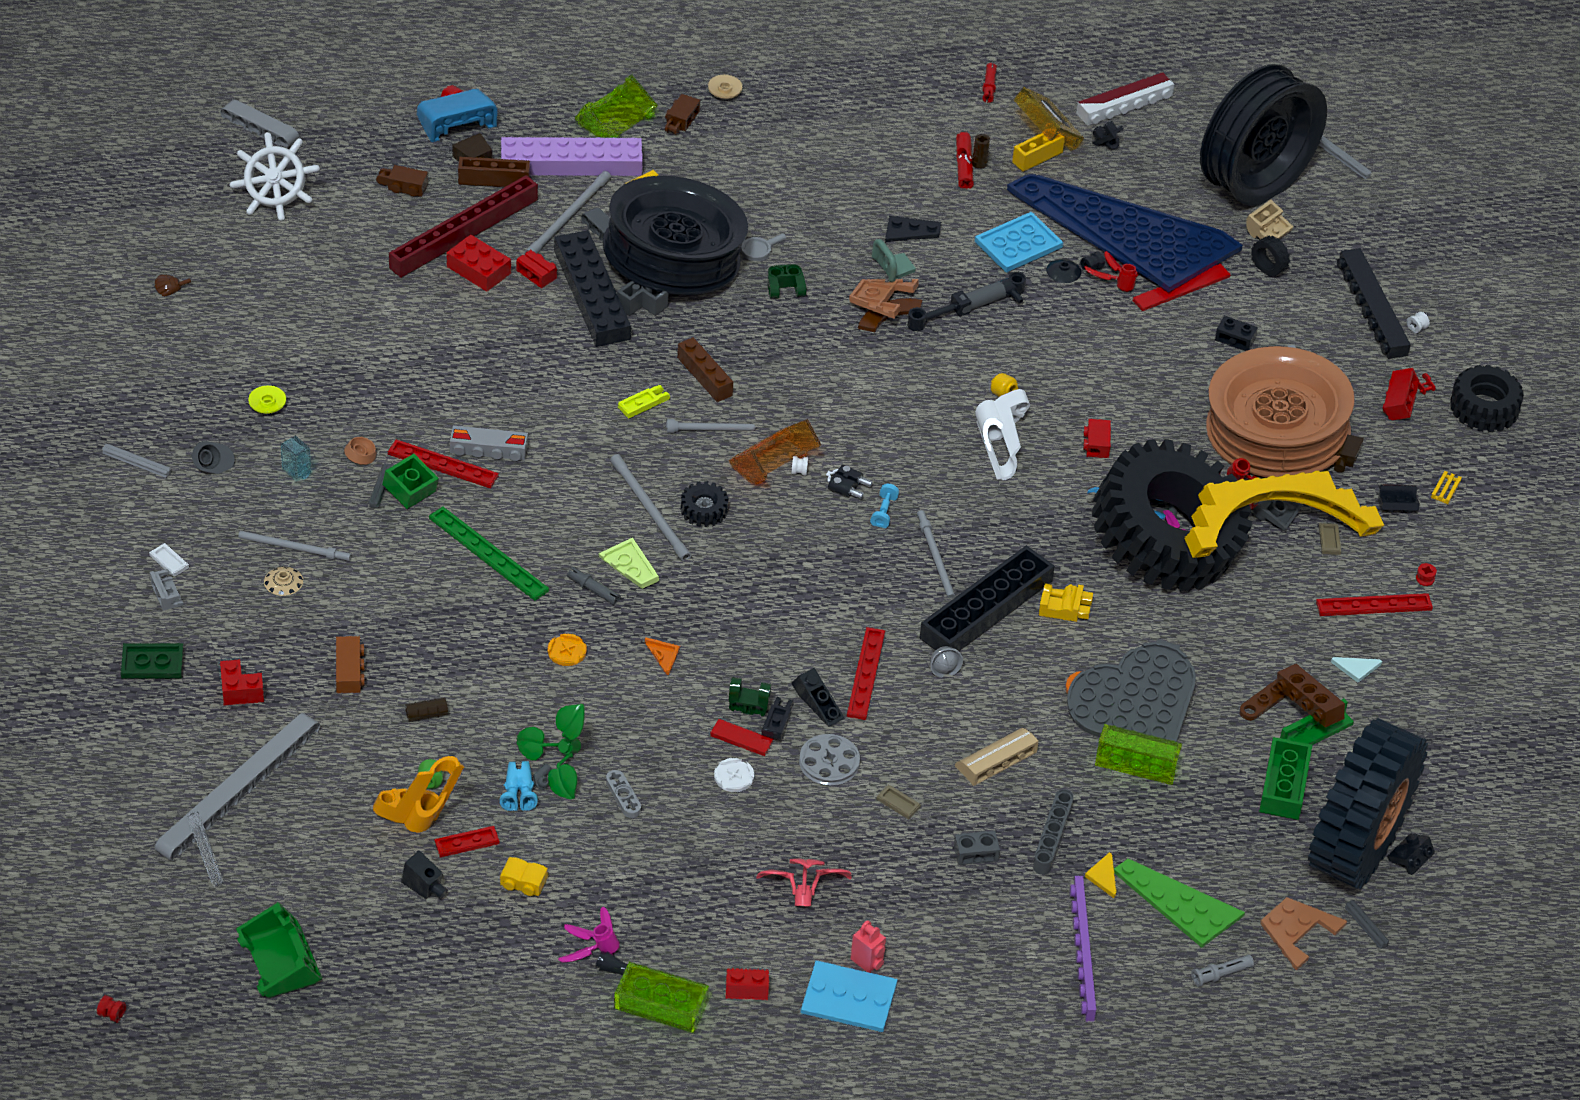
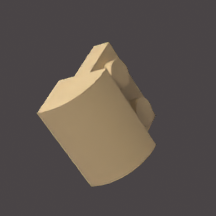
(1268, 221)

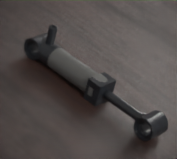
(963, 302)

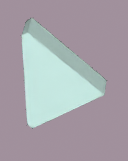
(1356, 667)

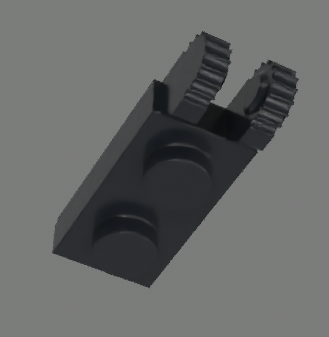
(777, 719)

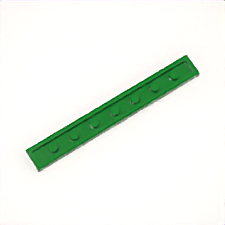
(489, 553)

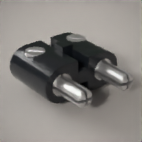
(846, 481)

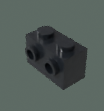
(1236, 333)

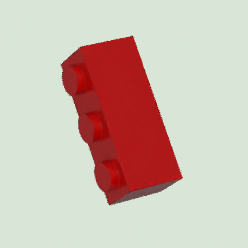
(1401, 394)

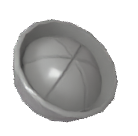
(946, 661)

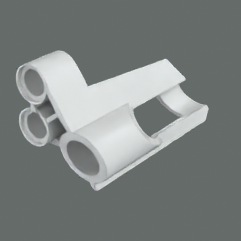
(998, 420)

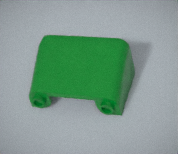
(279, 951)

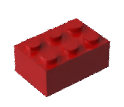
(478, 263)

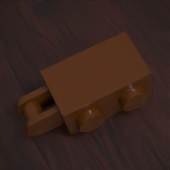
(682, 114)
(404, 180)

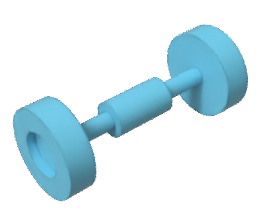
(880, 518)

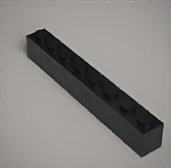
(1373, 303)

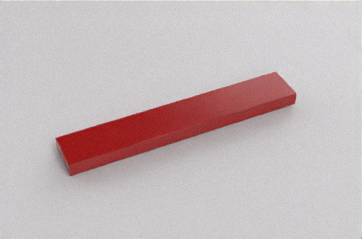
(1159, 295)
(445, 464)
(1374, 604)
(866, 673)

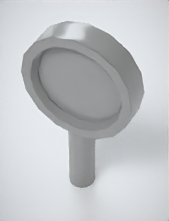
(758, 248)

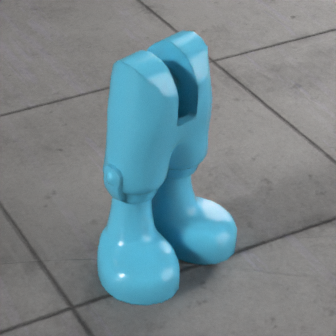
(518, 780)

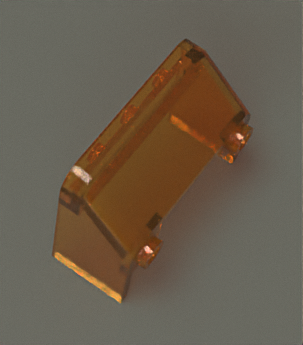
(775, 451)

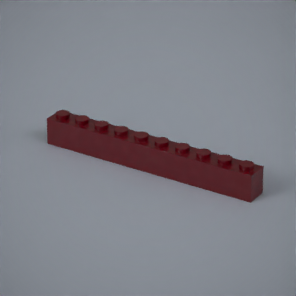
(469, 221)

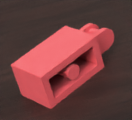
(868, 947)

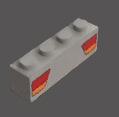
(488, 443)

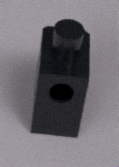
(423, 876)

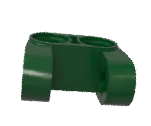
(785, 276)
(749, 700)

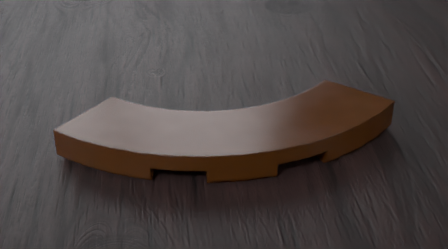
(873, 320)

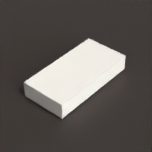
(169, 559)

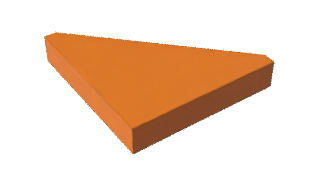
(663, 652)

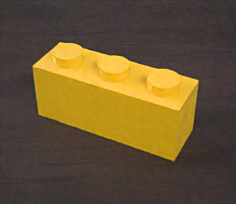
(1036, 151)

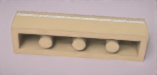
(998, 756)

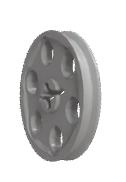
(824, 765)

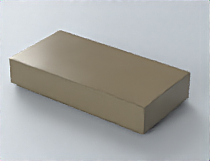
(1329, 539)
(898, 801)

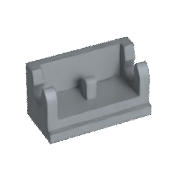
(165, 590)

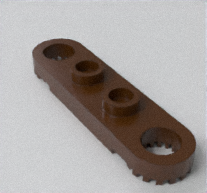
(1262, 701)

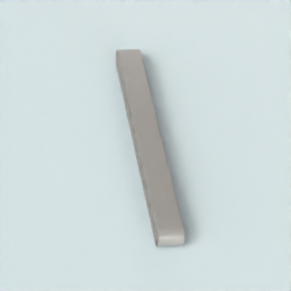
(240, 782)

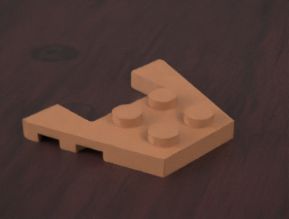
(876, 292)
(1291, 921)

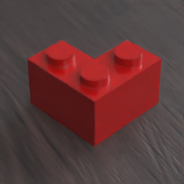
(240, 687)

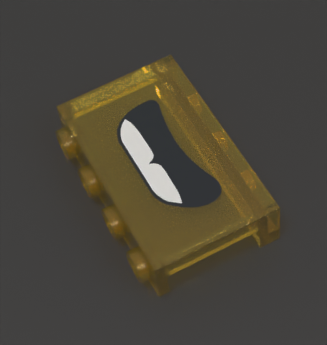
(1048, 117)

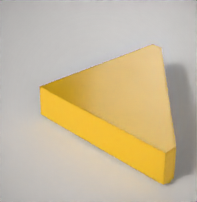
(1103, 875)

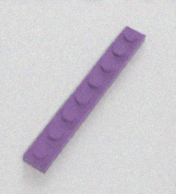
(1083, 955)

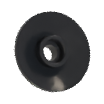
(1063, 270)

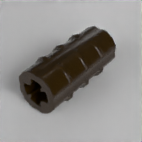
(981, 150)
(426, 709)

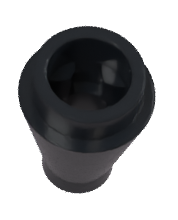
(610, 963)

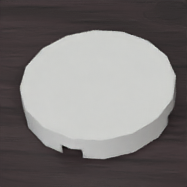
(734, 775)

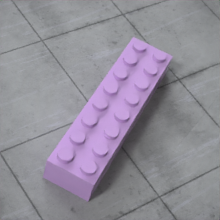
(576, 155)

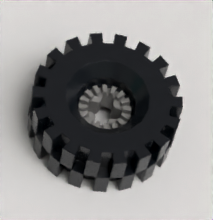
(704, 494)

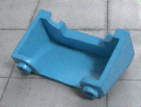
(456, 109)

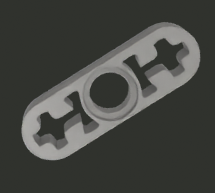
(623, 786)

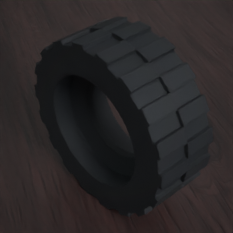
(1279, 252)

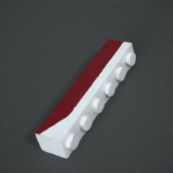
(1125, 98)

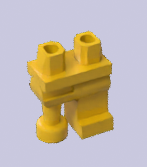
(1065, 602)

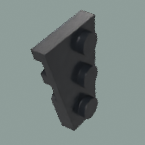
(911, 228)

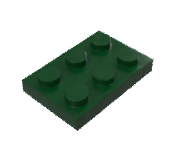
(152, 660)

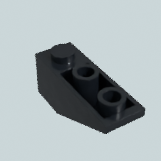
(816, 695)

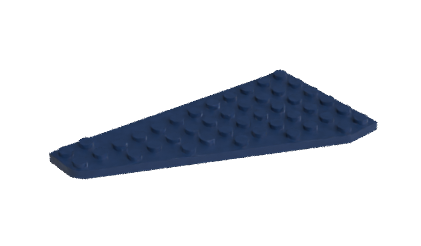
(1155, 242)

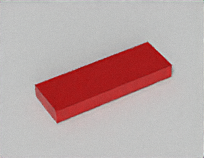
(741, 737)
(466, 841)

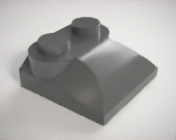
(1277, 511)

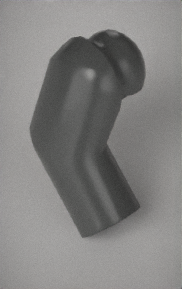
(540, 777)

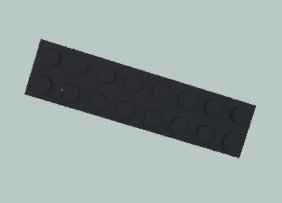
(592, 288)
(987, 600)

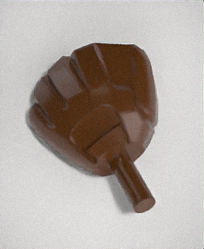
(168, 284)

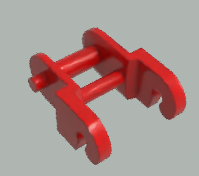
(1429, 383)

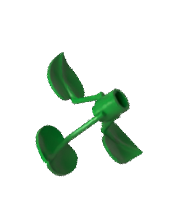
(530, 743)

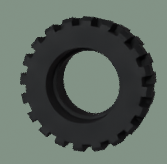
(1483, 413)

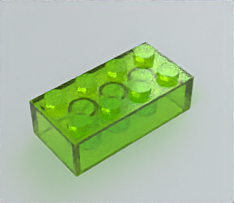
(1138, 754)
(661, 997)

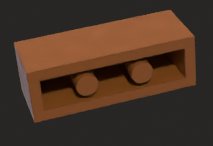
(349, 664)

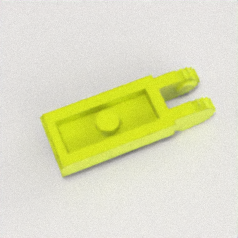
(643, 401)

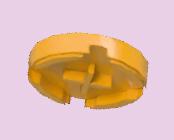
(567, 650)

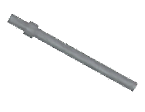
(926, 527)
(330, 553)

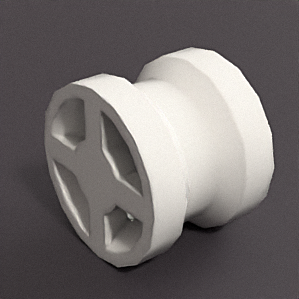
(1418, 322)
(799, 465)

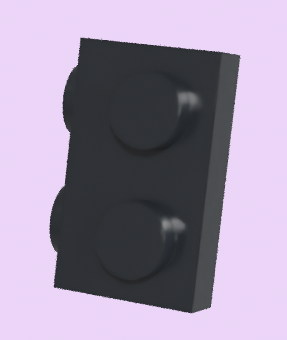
(1398, 497)
(1412, 852)

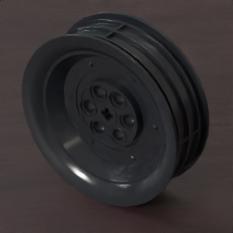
(1263, 134)
(675, 235)

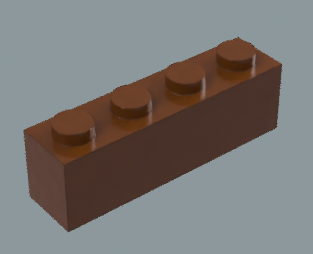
(491, 171)
(705, 369)

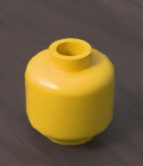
(1003, 384)

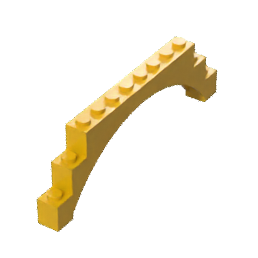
(1311, 489)

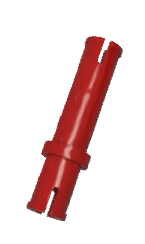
(989, 86)

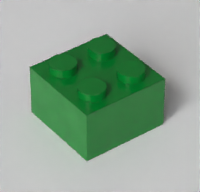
(410, 481)

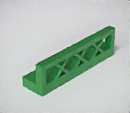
(1311, 732)

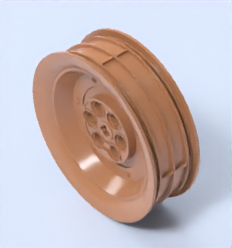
(1279, 410)

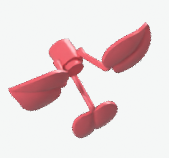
(803, 894)

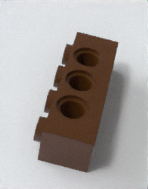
(1310, 695)

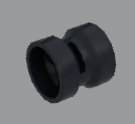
(1092, 261)

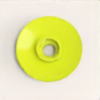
(267, 399)

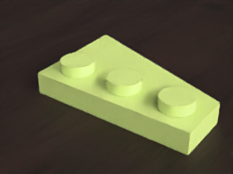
(631, 563)

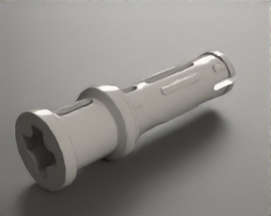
(1214, 972)

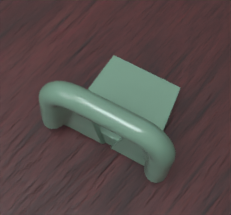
(893, 265)

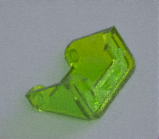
(617, 110)

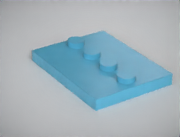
(1018, 241)
(849, 996)

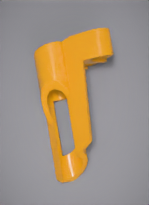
(416, 805)

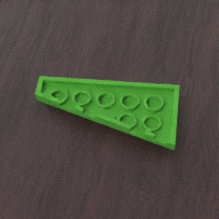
(1187, 908)

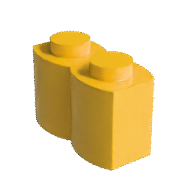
(523, 876)

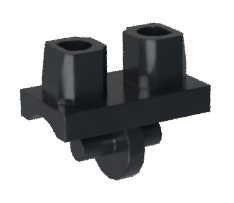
(1107, 134)

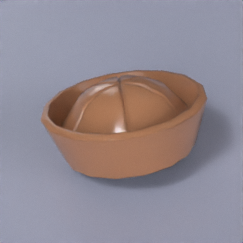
(360, 450)

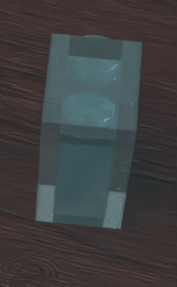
(296, 458)

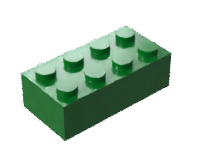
(1285, 778)

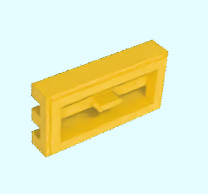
(1450, 478)

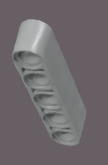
(259, 123)

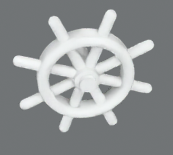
(274, 176)

